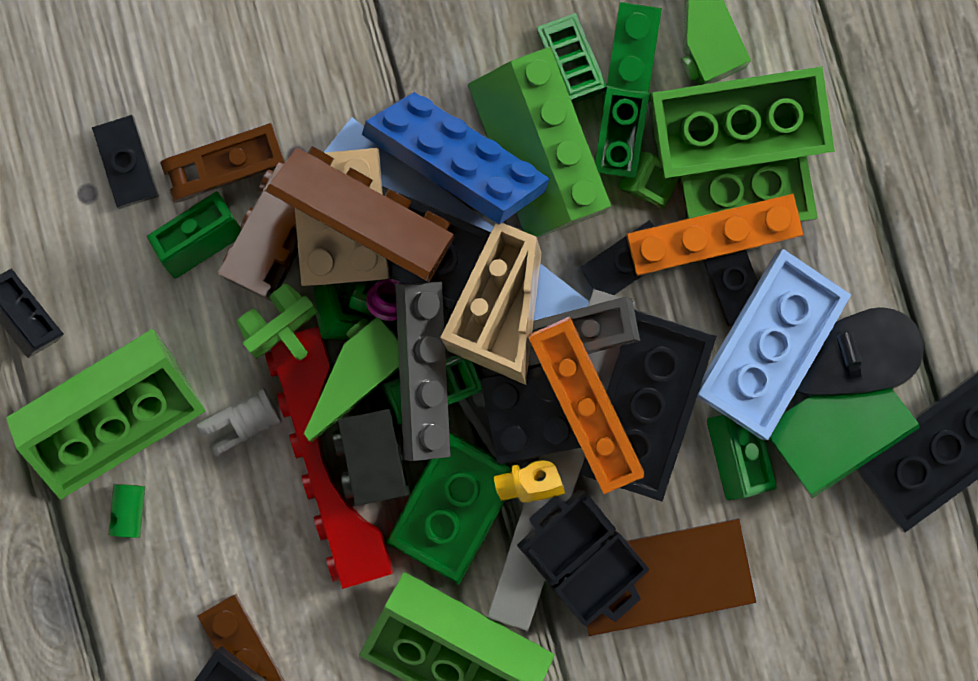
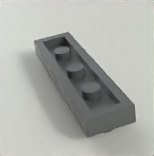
(598, 326)
(422, 371)

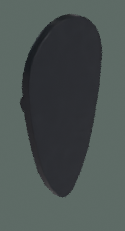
(865, 355)

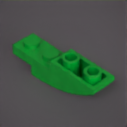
(627, 89)

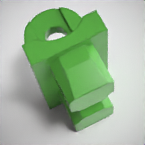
(263, 336)

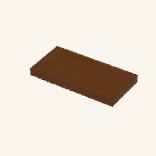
(687, 576)

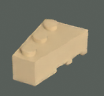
(498, 305)

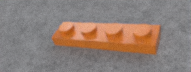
(714, 235)
(586, 405)

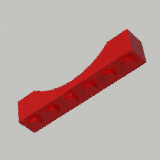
(355, 543)

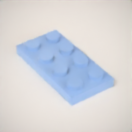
(772, 344)

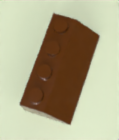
(362, 213)

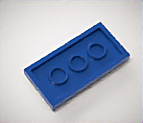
(456, 157)

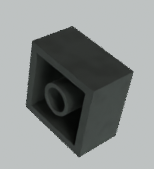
(372, 457)

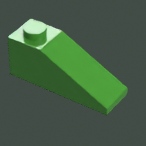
(711, 42)
(360, 369)

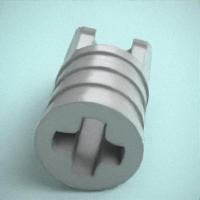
(247, 418)

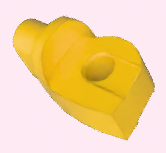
(524, 482)

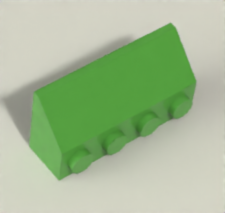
(533, 118)
(741, 122)
(104, 414)
(441, 639)

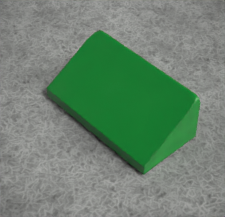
(195, 235)
(740, 459)

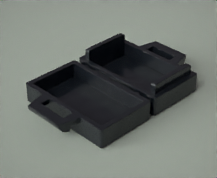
(583, 558)

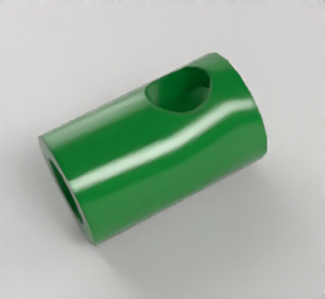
(126, 510)

